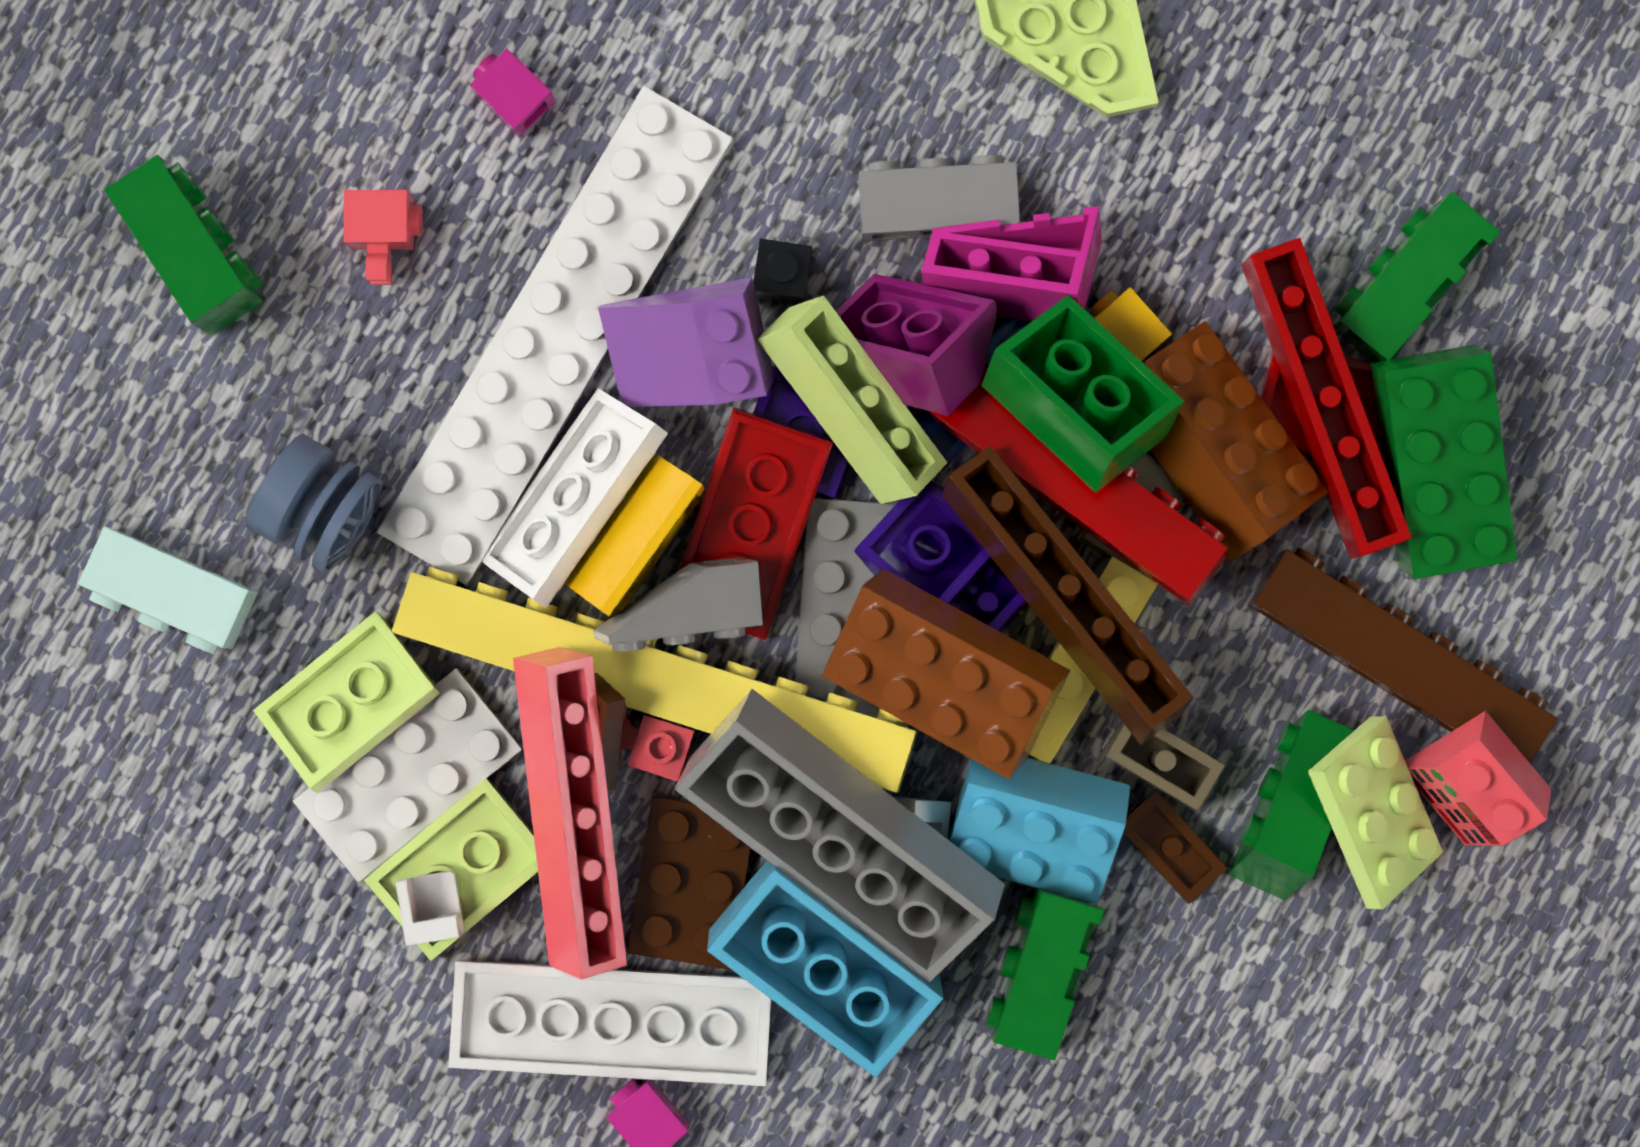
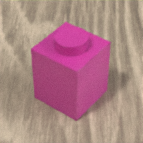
(511, 91)
(646, 1116)

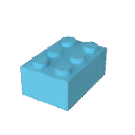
(1042, 826)

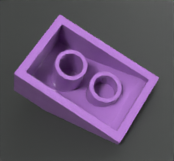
(688, 346)

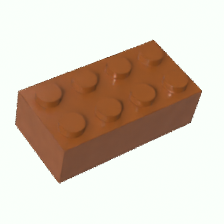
(1228, 446)
(945, 673)

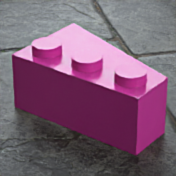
(1017, 264)

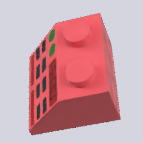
(1481, 784)

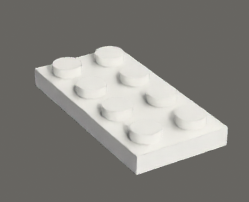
(573, 496)
(410, 777)

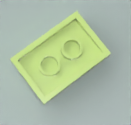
(346, 702)
(1375, 812)
(478, 841)

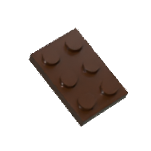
(685, 882)

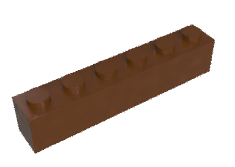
(1066, 595)
(1393, 654)

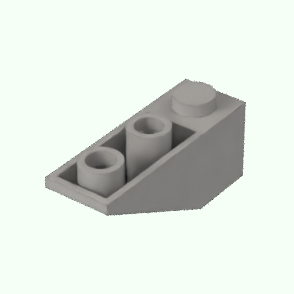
(699, 598)

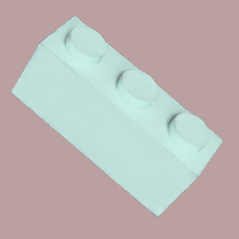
(166, 590)

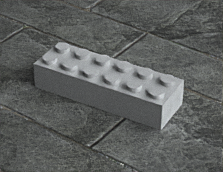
(841, 836)

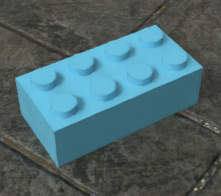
(822, 969)

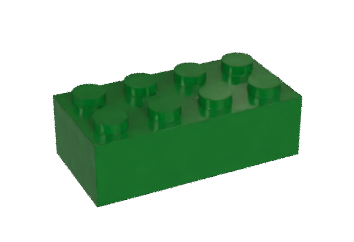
(1445, 459)

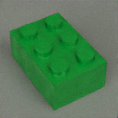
(186, 244)
(1082, 393)

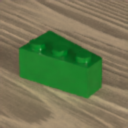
(1412, 277)
(1289, 825)
(1042, 972)

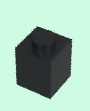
(782, 271)

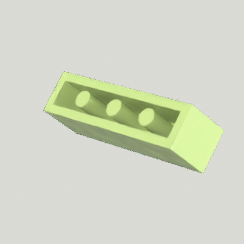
(852, 400)

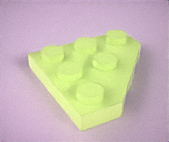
(1078, 45)

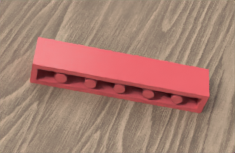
(570, 811)

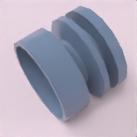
(304, 498)

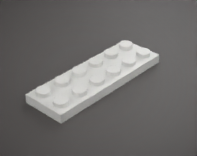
(609, 1023)

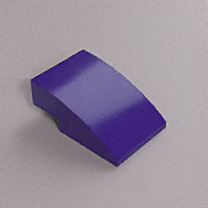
(939, 554)

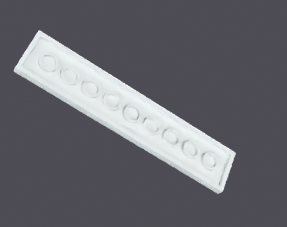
(554, 335)

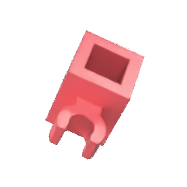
(379, 224)
(658, 746)

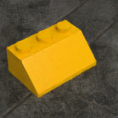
(635, 536)

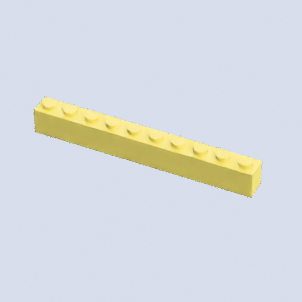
(649, 679)

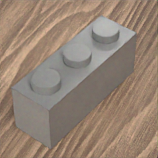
(936, 195)

